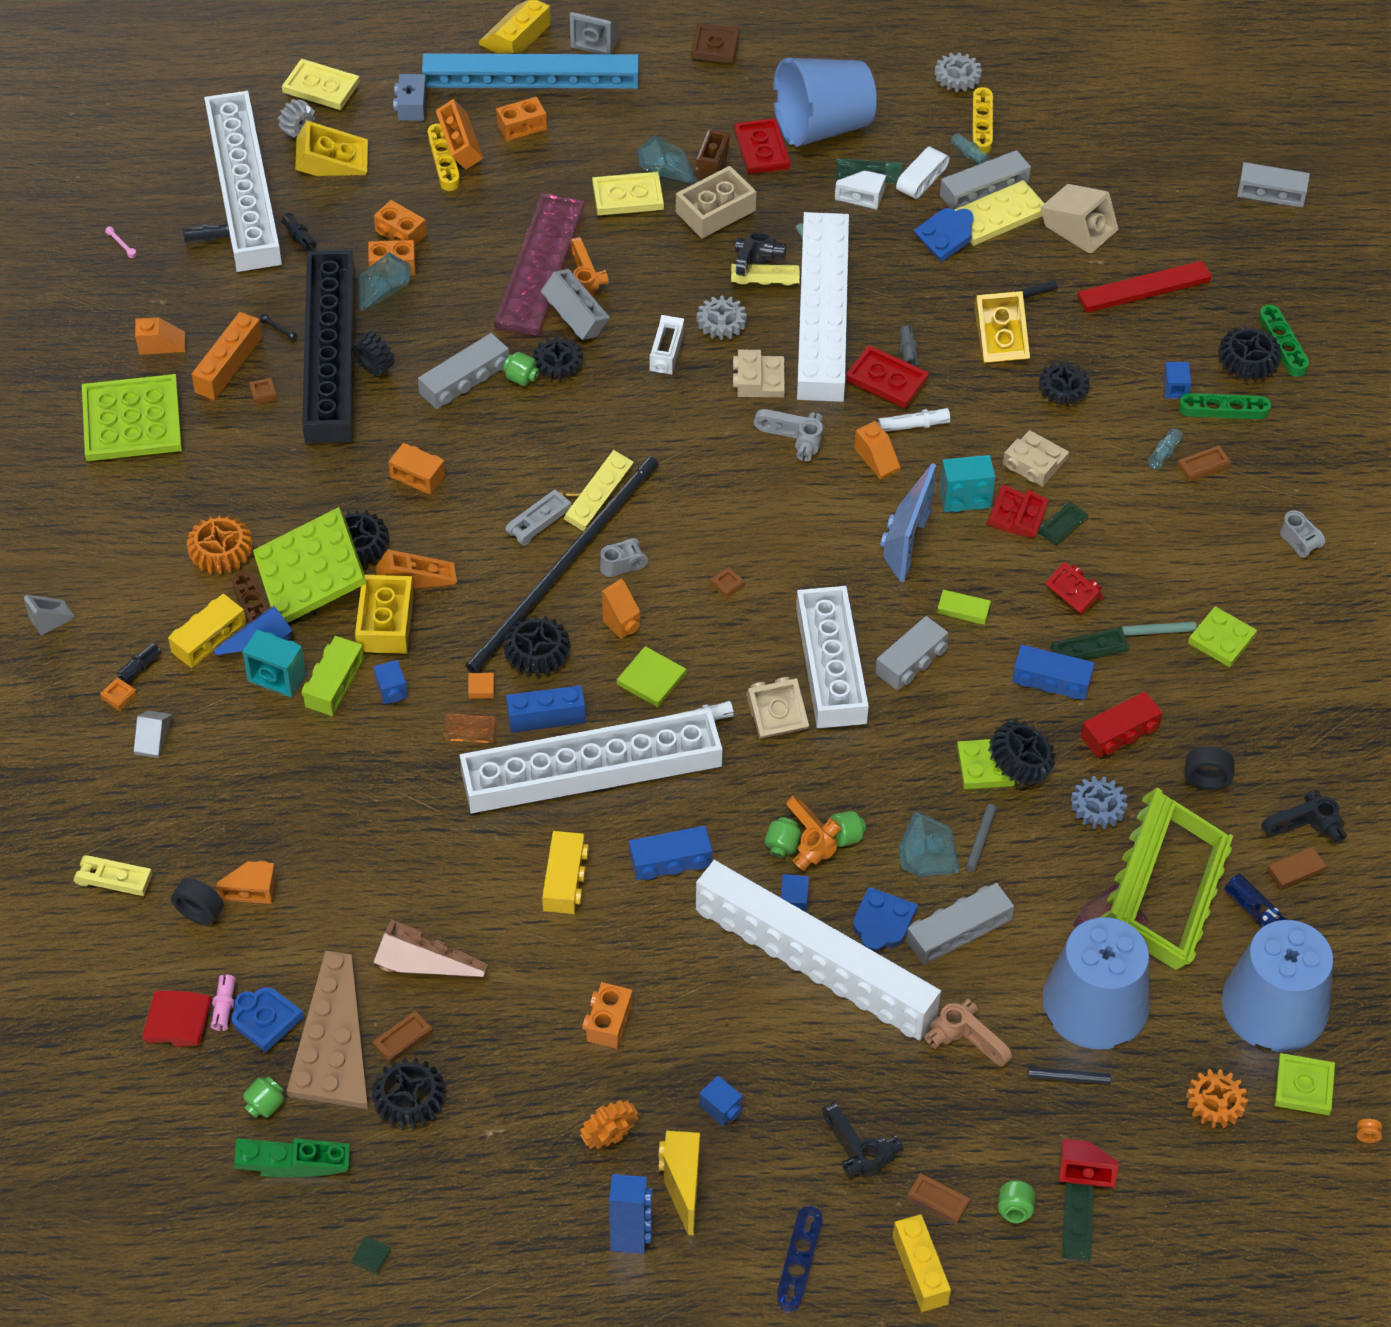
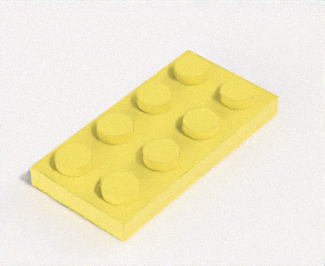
(1003, 211)

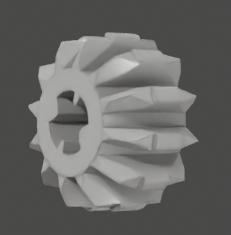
(295, 116)

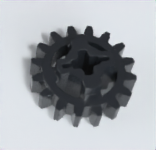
(569, 358)
(1064, 383)

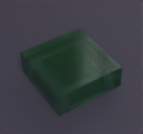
(371, 1255)

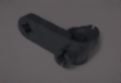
(756, 248)
(1311, 814)
(856, 1149)

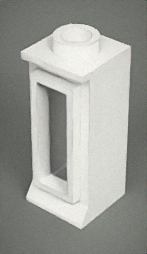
(665, 361)

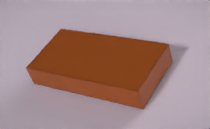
(1203, 463)
(1296, 868)
(402, 1037)
(938, 1198)

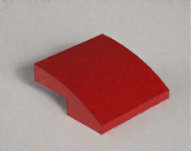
(1017, 511)
(176, 1018)

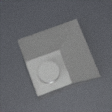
(593, 34)

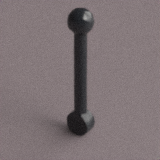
(264, 318)

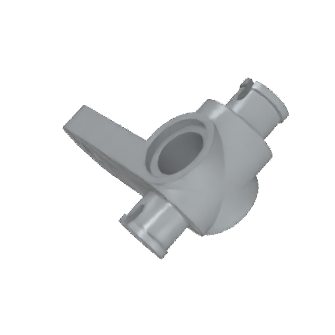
(806, 430)

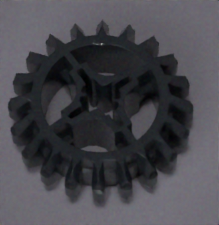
(1249, 353)
(368, 546)
(536, 646)
(1016, 738)
(399, 1105)

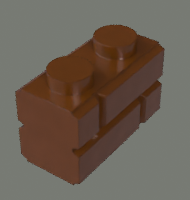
(712, 153)

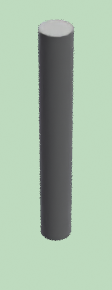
(981, 838)

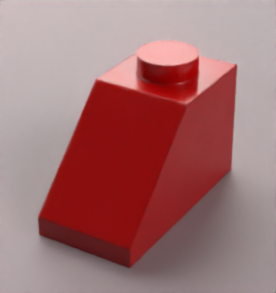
(1086, 1164)

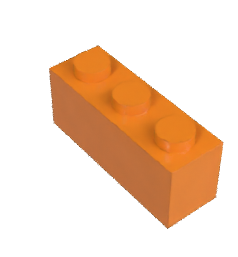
(459, 134)

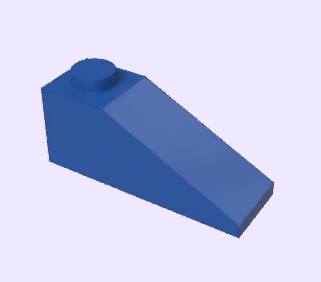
(269, 621)

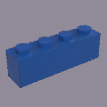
(630, 1214)

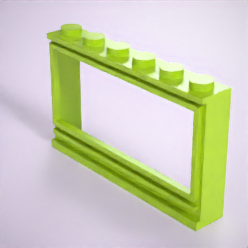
(1139, 867)

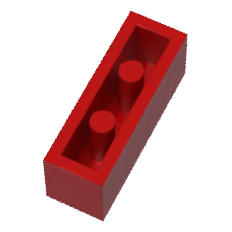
(1121, 725)

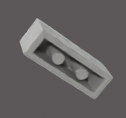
(1273, 184)
(575, 304)
(912, 653)

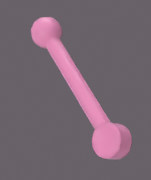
(131, 253)

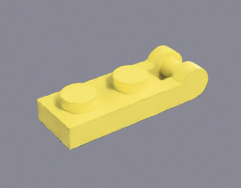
(113, 875)

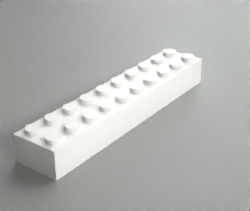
(242, 181)
(823, 307)
(590, 760)
(817, 950)

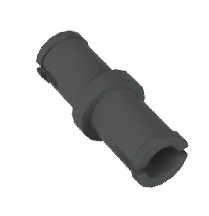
(908, 345)

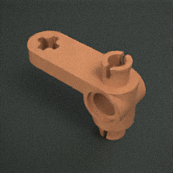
(971, 1028)

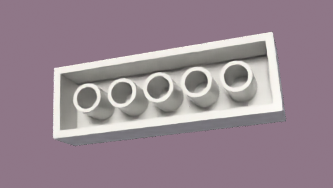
(832, 657)

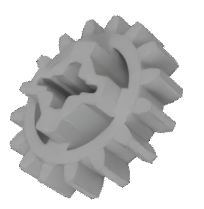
(958, 72)
(721, 317)

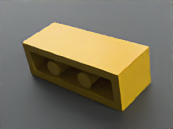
(207, 630)
(565, 872)
(921, 1263)

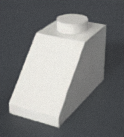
(861, 189)

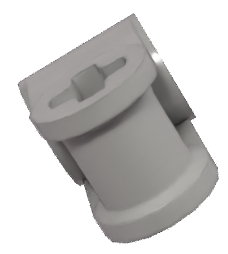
(1300, 533)
(621, 558)

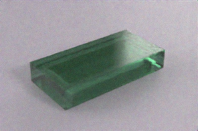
(1063, 523)

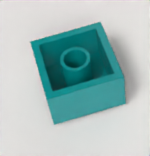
(966, 483)
(274, 663)

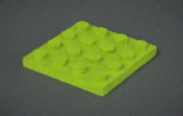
(131, 417)
(310, 566)

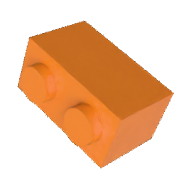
(417, 468)

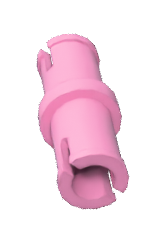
(223, 1002)

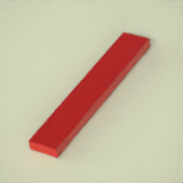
(1144, 286)

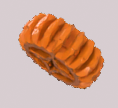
(208, 553)

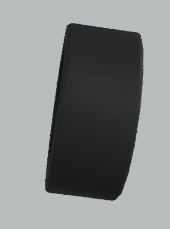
(1209, 757)
(197, 901)

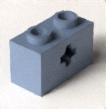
(410, 97)

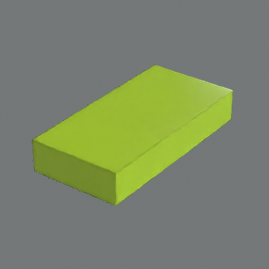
(963, 607)

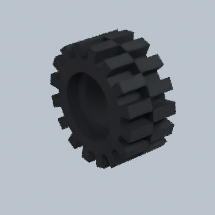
(373, 353)

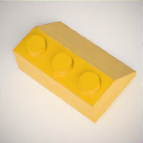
(518, 28)

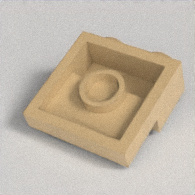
(758, 374)
(1035, 458)
(777, 707)

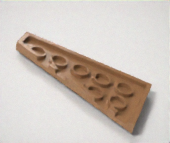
(330, 1048)

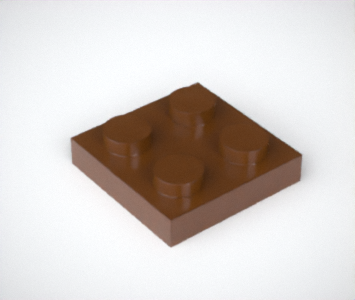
(715, 43)

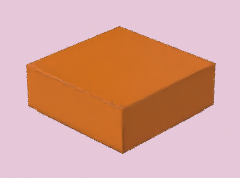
(481, 685)
(118, 694)

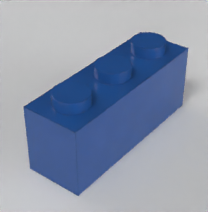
(1053, 672)
(545, 709)
(670, 853)

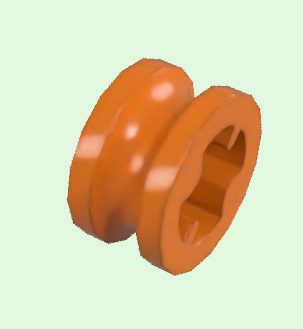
(1369, 1130)

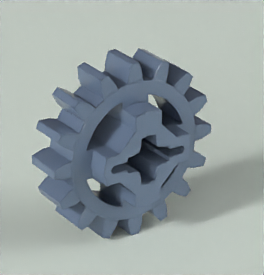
(1098, 801)

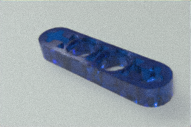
(800, 1258)

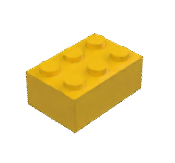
(385, 614)

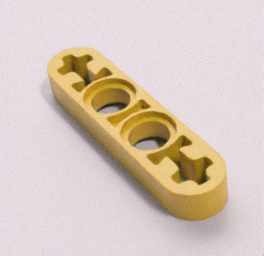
(982, 120)
(441, 157)

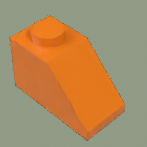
(158, 337)
(876, 449)
(620, 609)
(249, 883)

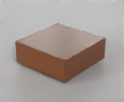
(263, 391)
(727, 582)

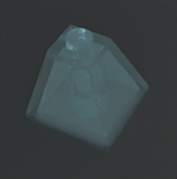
(665, 159)
(382, 280)
(928, 847)

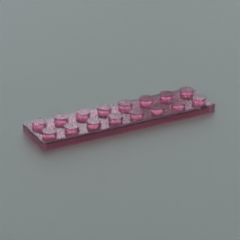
(541, 254)

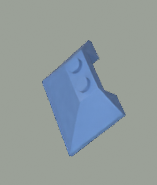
(910, 514)

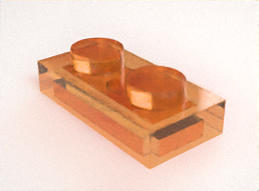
(469, 728)

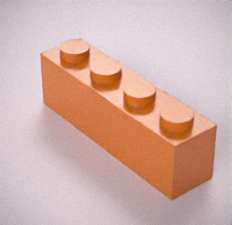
(227, 355)

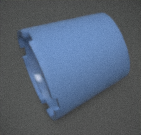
(822, 98)
(1099, 985)
(1281, 987)

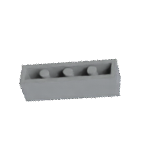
(984, 179)
(463, 371)
(959, 923)

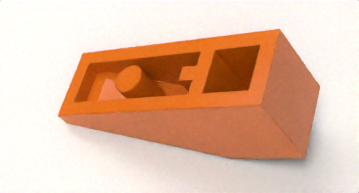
(424, 570)

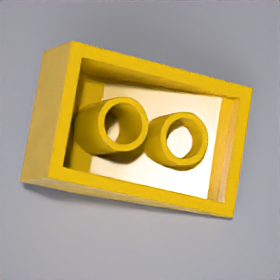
(330, 151)
(1002, 327)
(680, 1165)

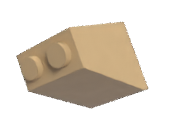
(1081, 216)

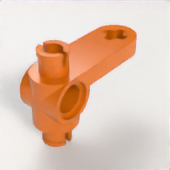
(585, 272)
(818, 839)

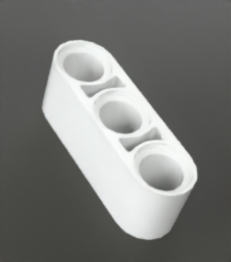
(922, 172)

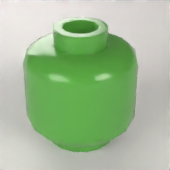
(521, 368)
(852, 826)
(782, 837)
(263, 1097)
(1016, 1201)

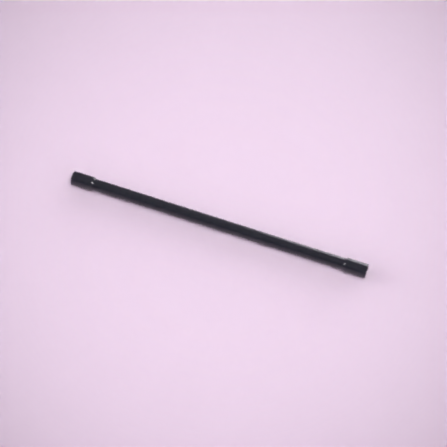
(483, 654)

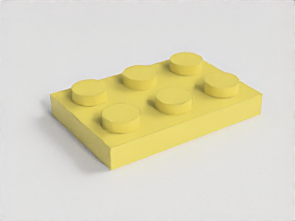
(320, 84)
(628, 193)

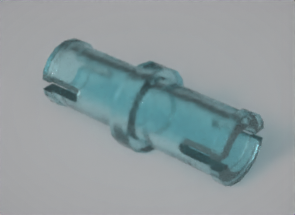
(969, 149)
(1165, 448)

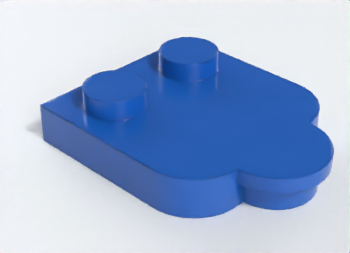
(946, 232)
(883, 920)
(264, 1016)

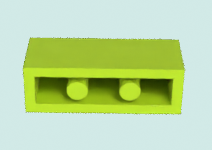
(333, 675)

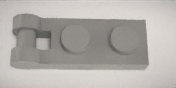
(538, 517)

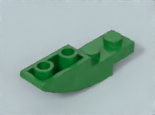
(293, 1159)

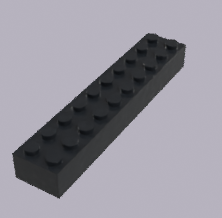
(328, 347)

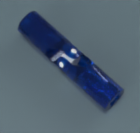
(1251, 900)

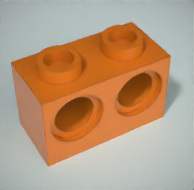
(521, 118)
(399, 223)
(401, 248)
(613, 1016)

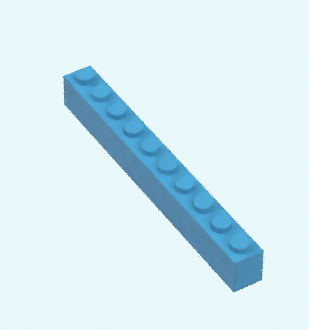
(530, 70)

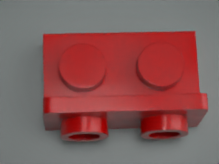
(1074, 588)

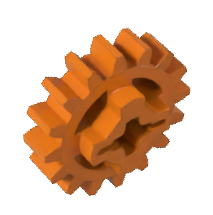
(1214, 1101)
(609, 1124)

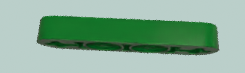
(1287, 339)
(1224, 403)

